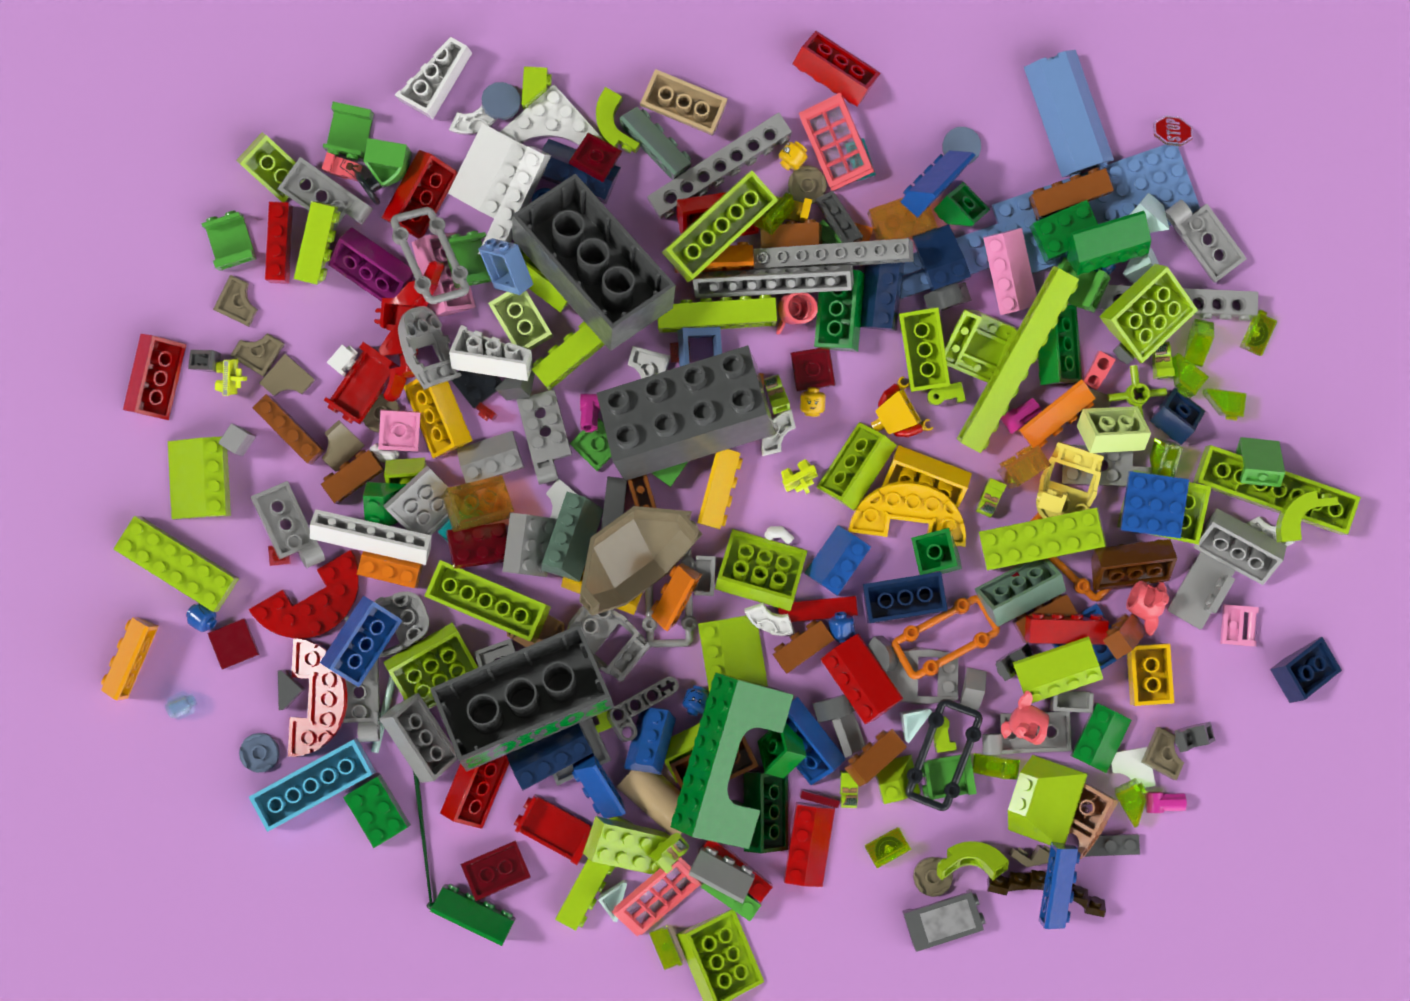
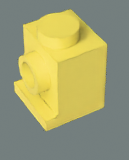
(1051, 500)

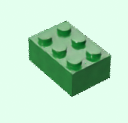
(1054, 231)
(377, 811)

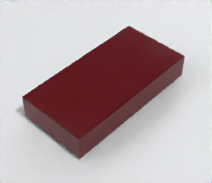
(819, 798)

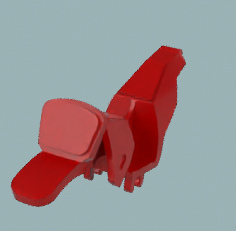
(391, 313)

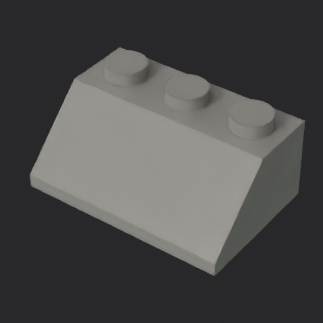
(490, 457)
(722, 874)

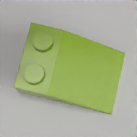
(267, 164)

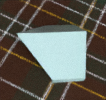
(1154, 212)
(1139, 266)
(912, 722)
(613, 897)

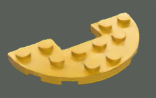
(907, 502)

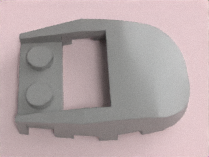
(419, 329)
(414, 619)
(599, 628)
(908, 688)

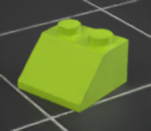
(403, 470)

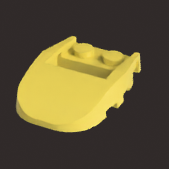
(1079, 459)

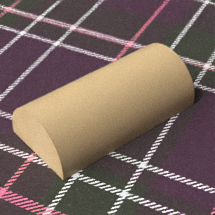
(684, 102)
(652, 795)

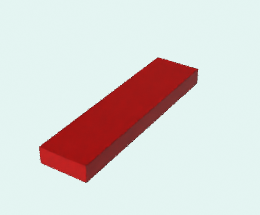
(821, 608)

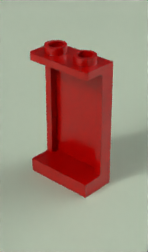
(361, 385)
(554, 828)

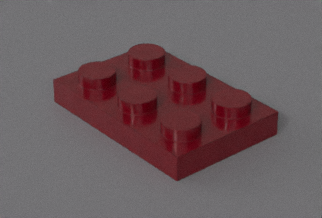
(477, 545)
(495, 871)

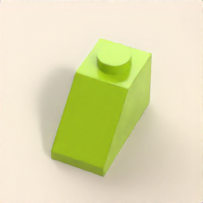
(534, 84)

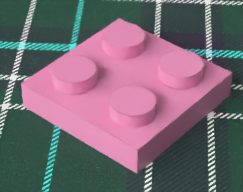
(399, 430)

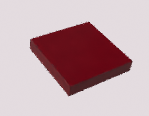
(595, 157)
(812, 369)
(233, 643)

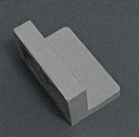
(848, 734)

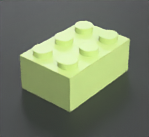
(520, 320)
(1113, 429)

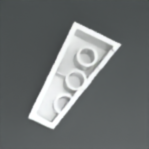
(435, 79)
(489, 356)

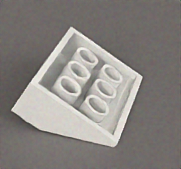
(487, 170)

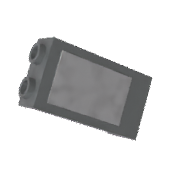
(944, 921)

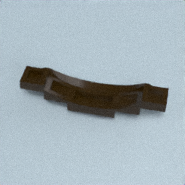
(1035, 881)

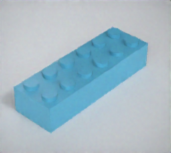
(312, 784)

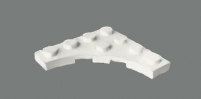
(550, 117)

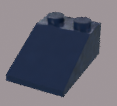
(941, 258)
(1306, 670)

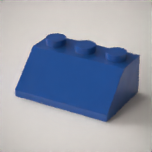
(837, 560)
(652, 741)
(598, 787)

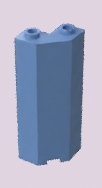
(1068, 113)

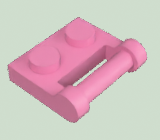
(1233, 625)

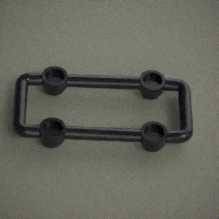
(952, 788)

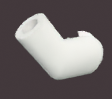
(384, 455)
(778, 532)

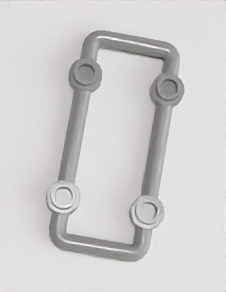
(423, 283)
(688, 622)

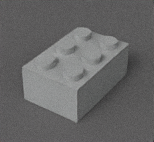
(527, 544)

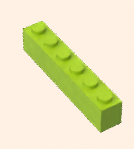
(584, 890)

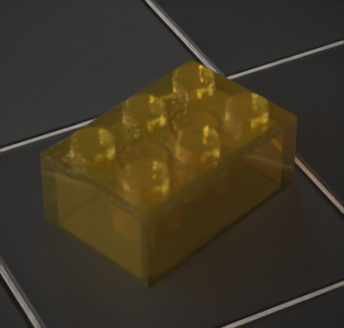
(898, 222)
(1026, 465)
(477, 503)

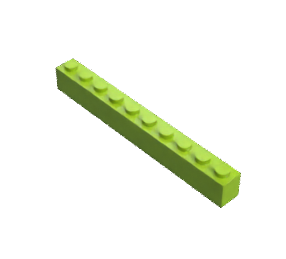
(1017, 359)

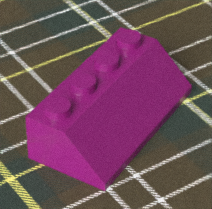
(369, 265)

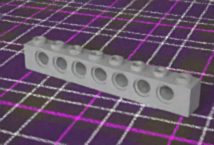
(775, 124)
(835, 254)
(774, 281)
(1247, 300)

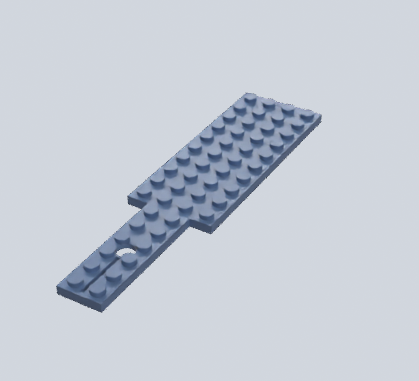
(1132, 178)

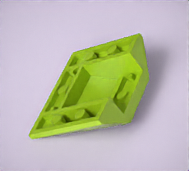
(978, 344)
(1045, 800)

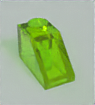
(1199, 341)
(1187, 376)
(1226, 403)
(1165, 457)
(996, 766)
(1133, 799)

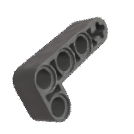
(614, 499)
(644, 703)

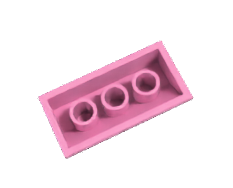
(428, 250)
(1010, 270)

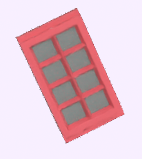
(836, 142)
(656, 897)

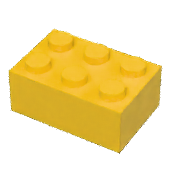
(1150, 675)

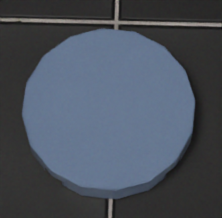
(500, 101)
(963, 140)
(259, 752)

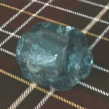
(180, 705)

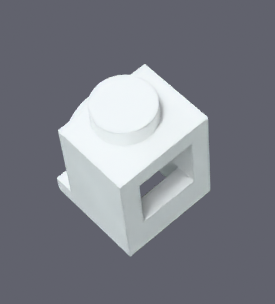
(343, 359)

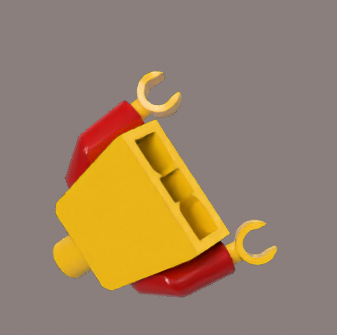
(897, 413)

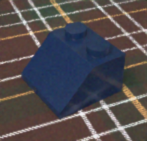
(1177, 416)

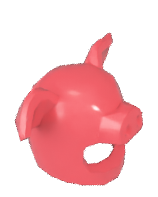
(796, 309)
(1148, 603)
(1025, 721)

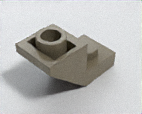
(1038, 856)

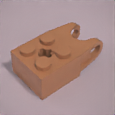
(1090, 825)

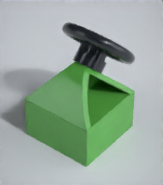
(387, 163)

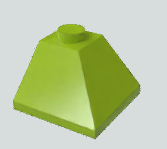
(893, 780)

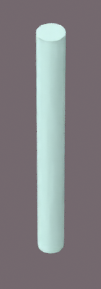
(385, 707)

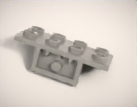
(1202, 590)

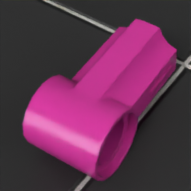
(589, 412)
(1018, 417)
(1159, 802)

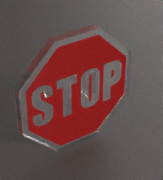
(1173, 131)

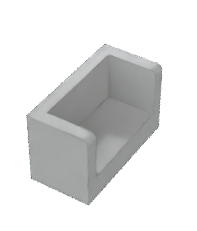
(237, 439)
(705, 566)
(1072, 702)

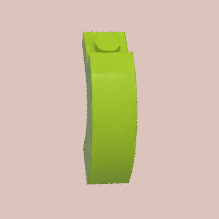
(605, 112)
(1289, 520)
(974, 854)

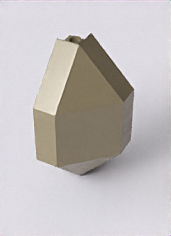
(634, 555)

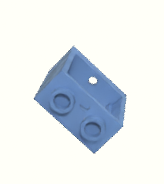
(494, 254)
(685, 333)

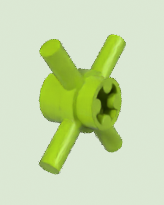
(1129, 395)

